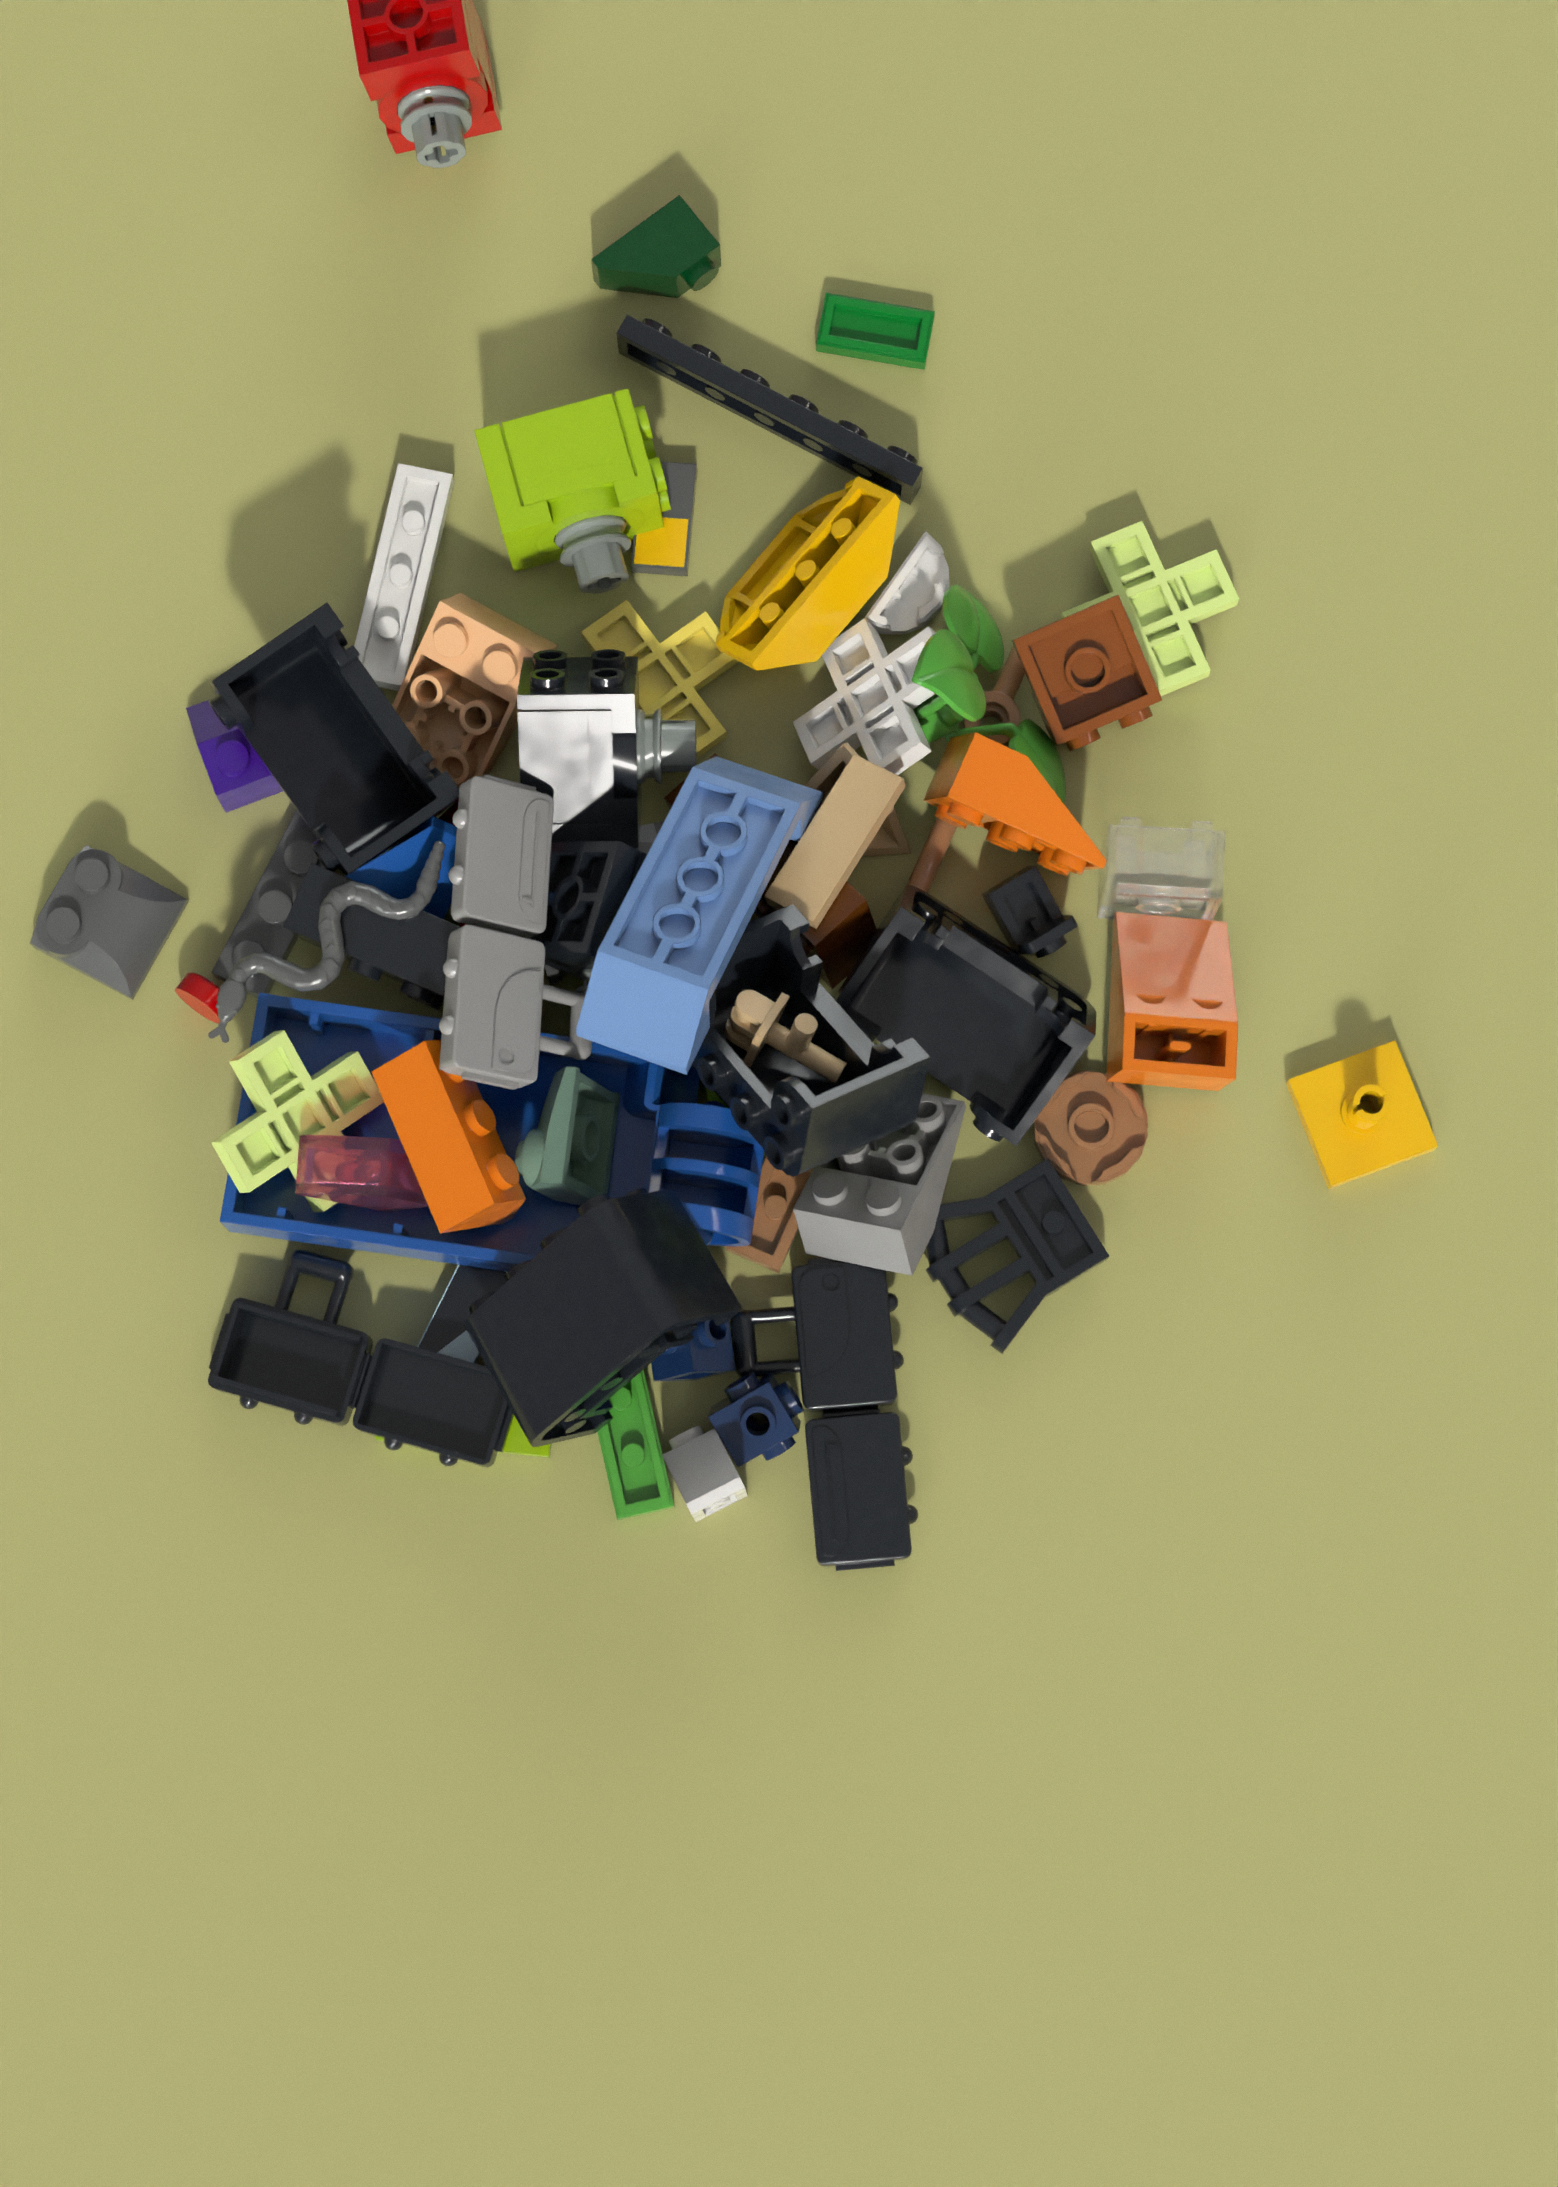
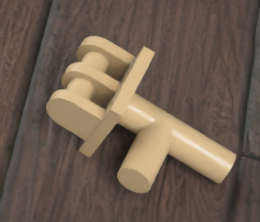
(755, 1022)

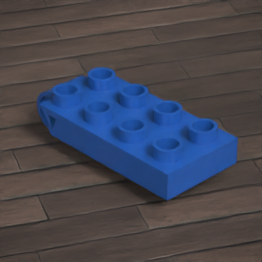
(658, 1146)

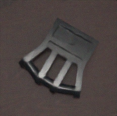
(1044, 1231)

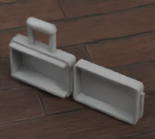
(491, 964)

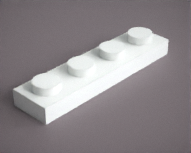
(402, 573)

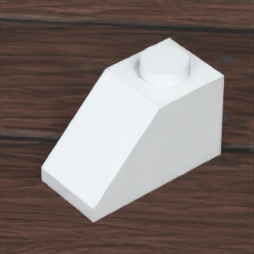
(703, 1472)

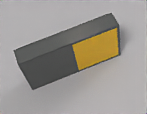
(668, 548)

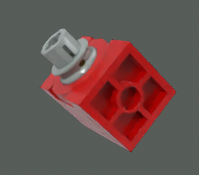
(427, 73)

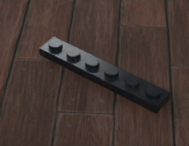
(752, 399)

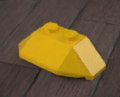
(811, 579)

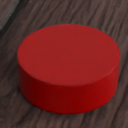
(199, 995)

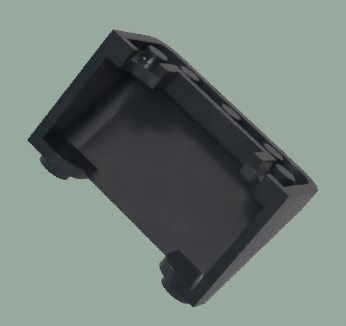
(332, 742)
(975, 1006)

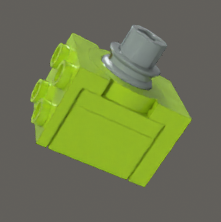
(576, 486)

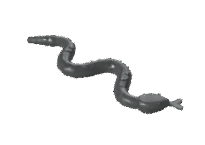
(234, 990)

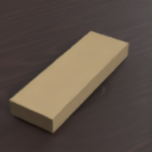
(836, 839)

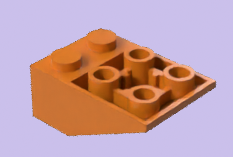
(1008, 796)
(1171, 1003)

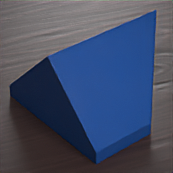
(401, 866)

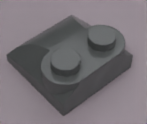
(107, 921)

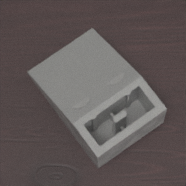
(883, 1197)

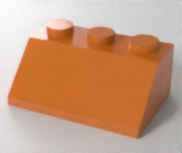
(449, 1141)

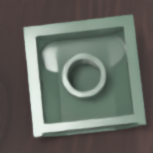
(574, 1140)

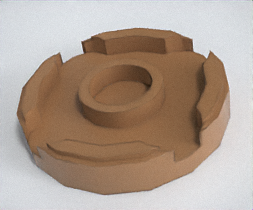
(1091, 1129)

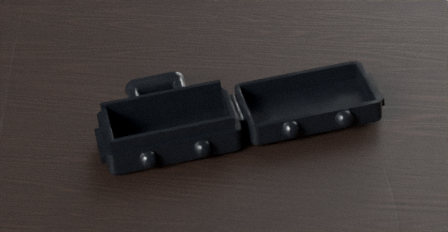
(329, 1371)
(846, 1373)

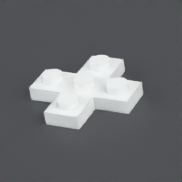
(870, 702)

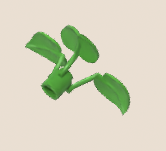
(948, 669)

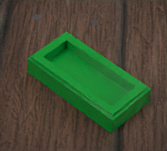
(875, 331)

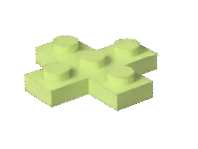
(1162, 601)
(290, 1106)

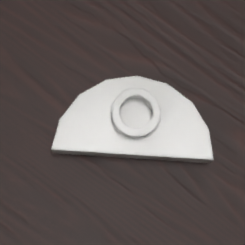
(914, 591)

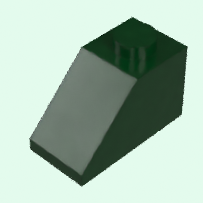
(660, 255)

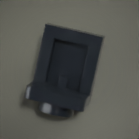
(1029, 913)

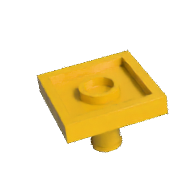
(1361, 1114)

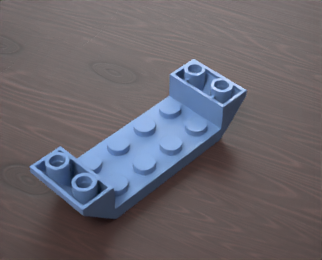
(690, 910)

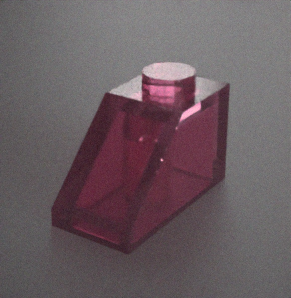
(358, 1172)

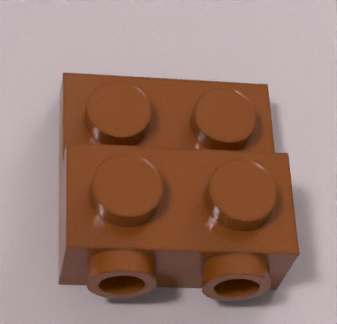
(1087, 673)

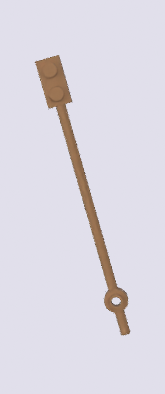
(777, 1193)

